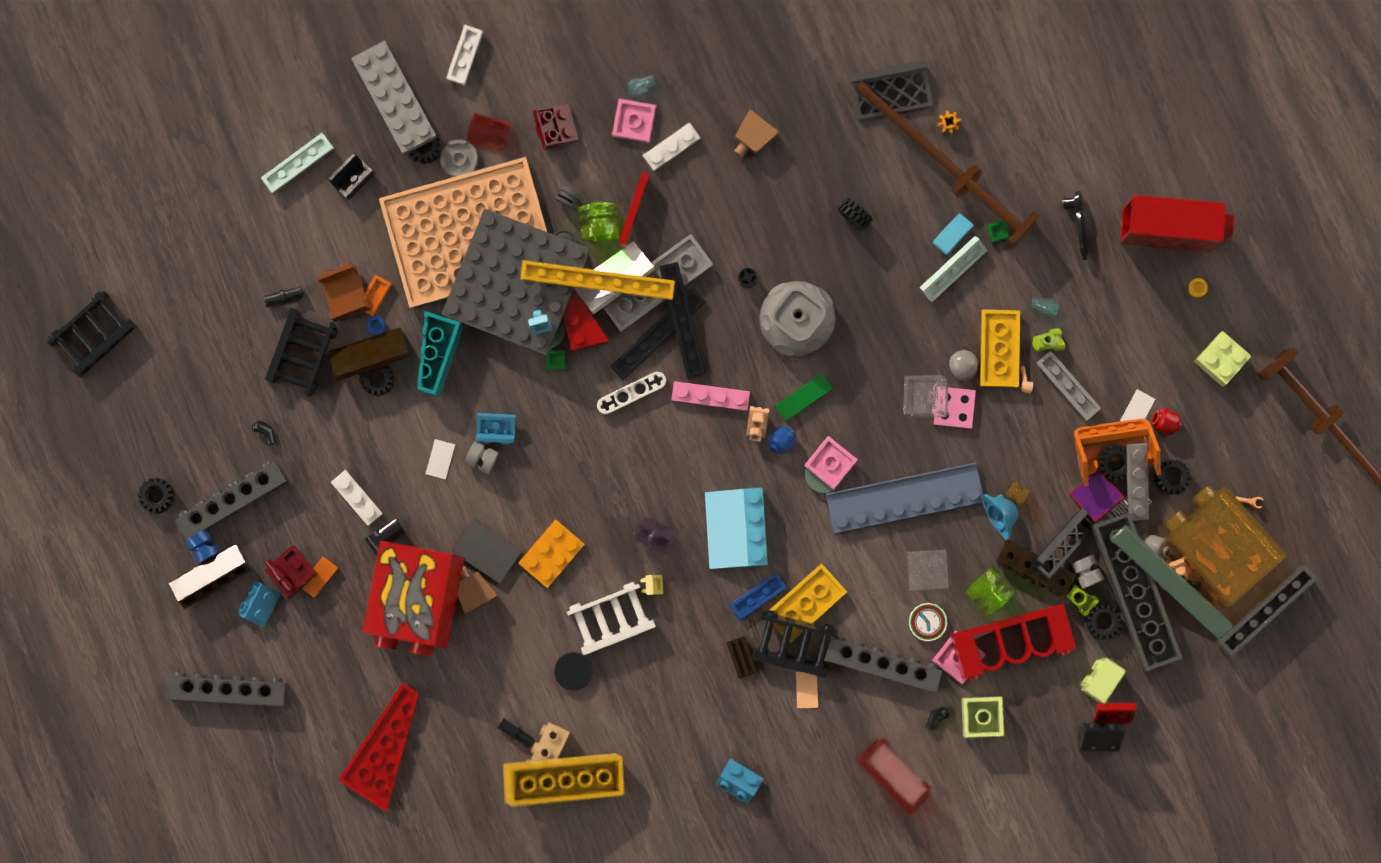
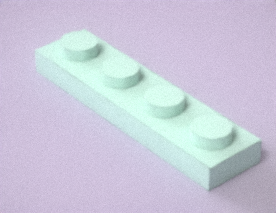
(297, 163)
(953, 269)

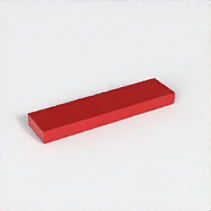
(633, 210)

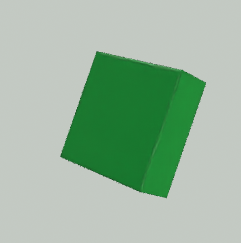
(997, 231)
(556, 360)

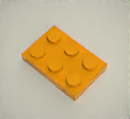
(551, 553)

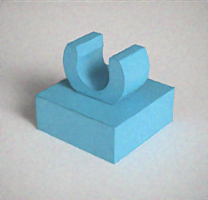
(539, 323)

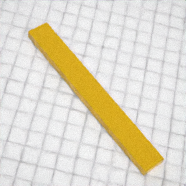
(597, 280)

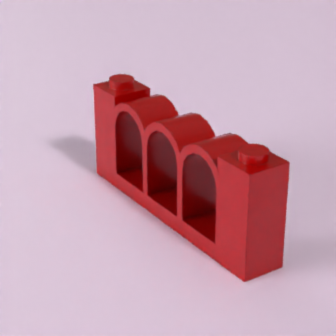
(1058, 629)

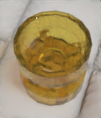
(1017, 493)

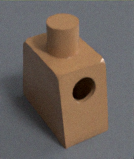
(754, 134)
(474, 591)

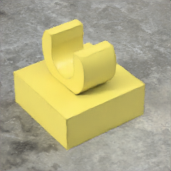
(654, 585)

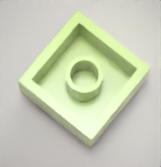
(1222, 358)
(1102, 680)
(982, 717)

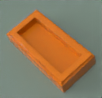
(376, 293)
(325, 571)

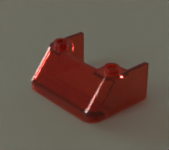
(893, 775)

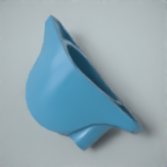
(1001, 513)

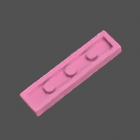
(710, 396)

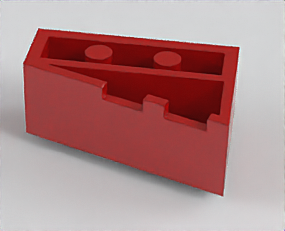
(581, 326)

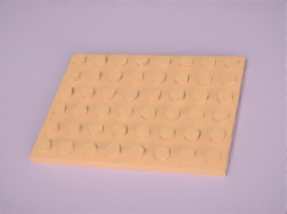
(437, 221)

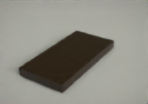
(368, 354)

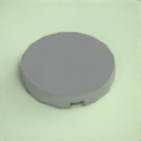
(459, 158)

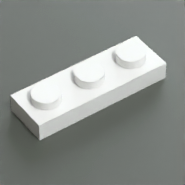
(464, 55)
(671, 147)
(356, 498)

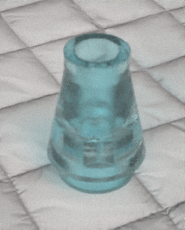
(640, 85)
(1046, 306)

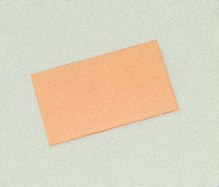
(806, 690)

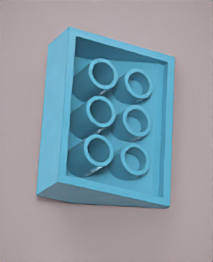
(736, 528)

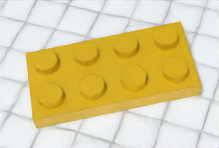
(1000, 348)
(809, 599)

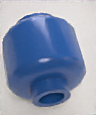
(782, 440)

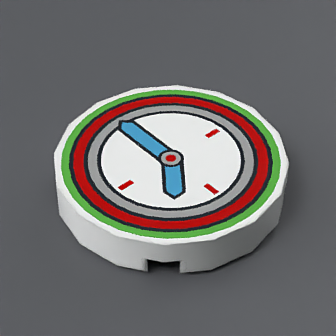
(927, 622)

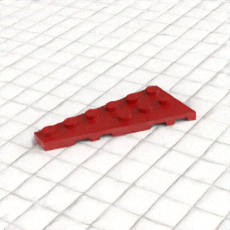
(377, 760)

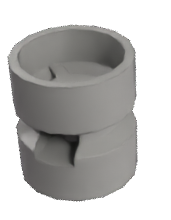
(481, 457)
(1087, 571)

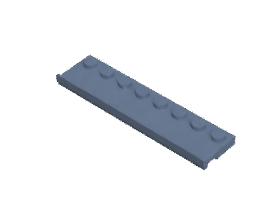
(904, 498)

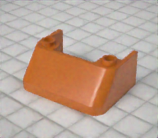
(1093, 439)

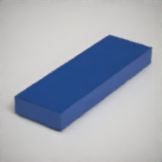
(758, 596)

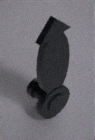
(1079, 204)

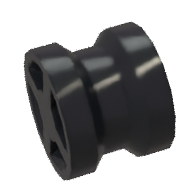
(749, 275)

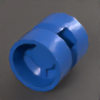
(202, 546)

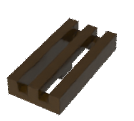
(736, 642)

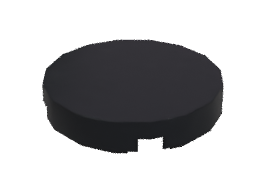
(573, 671)

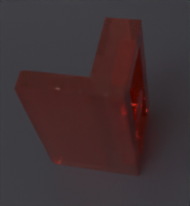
(487, 132)

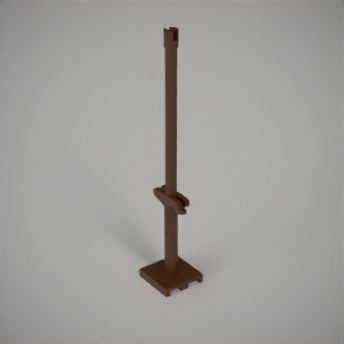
(966, 181)
(1325, 418)

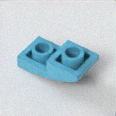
(952, 234)

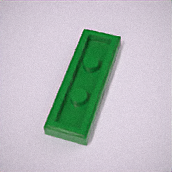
(803, 397)

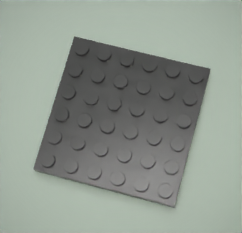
(489, 283)

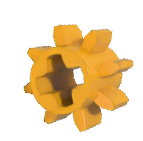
(948, 128)

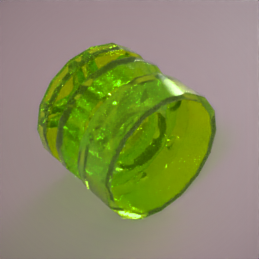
(599, 224)
(989, 591)

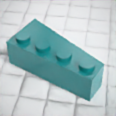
(437, 352)

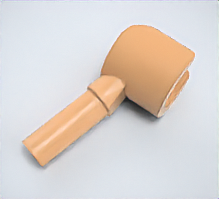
(1025, 386)
(1250, 501)

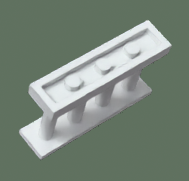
(625, 630)

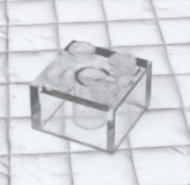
(925, 396)
(927, 570)

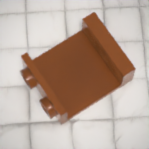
(344, 292)

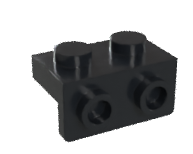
(351, 176)

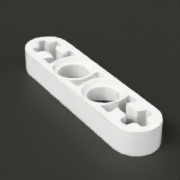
(630, 390)

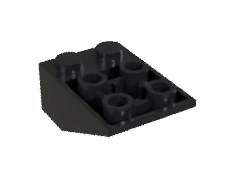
(1096, 738)

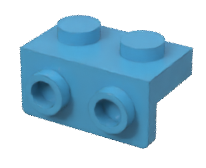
(496, 428)
(259, 603)
(739, 781)

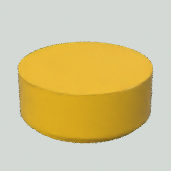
(1198, 287)

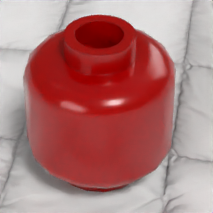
(1166, 421)

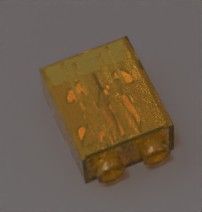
(1223, 544)

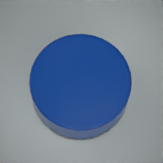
(376, 325)

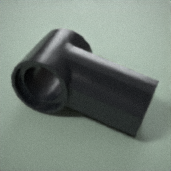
(387, 534)

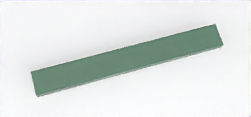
(1172, 582)

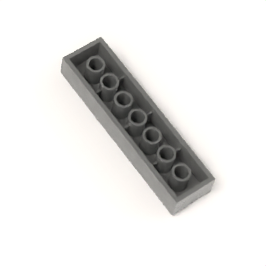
(1137, 598)

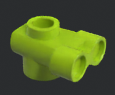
(1049, 340)
(1084, 602)

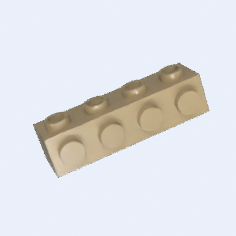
(551, 743)

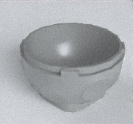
(794, 335)

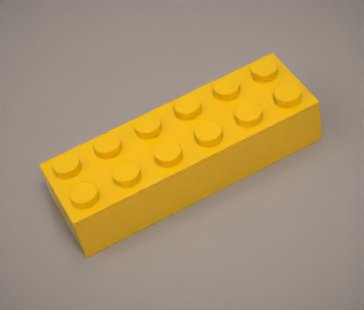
(563, 779)

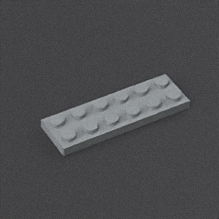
(394, 97)
(692, 263)

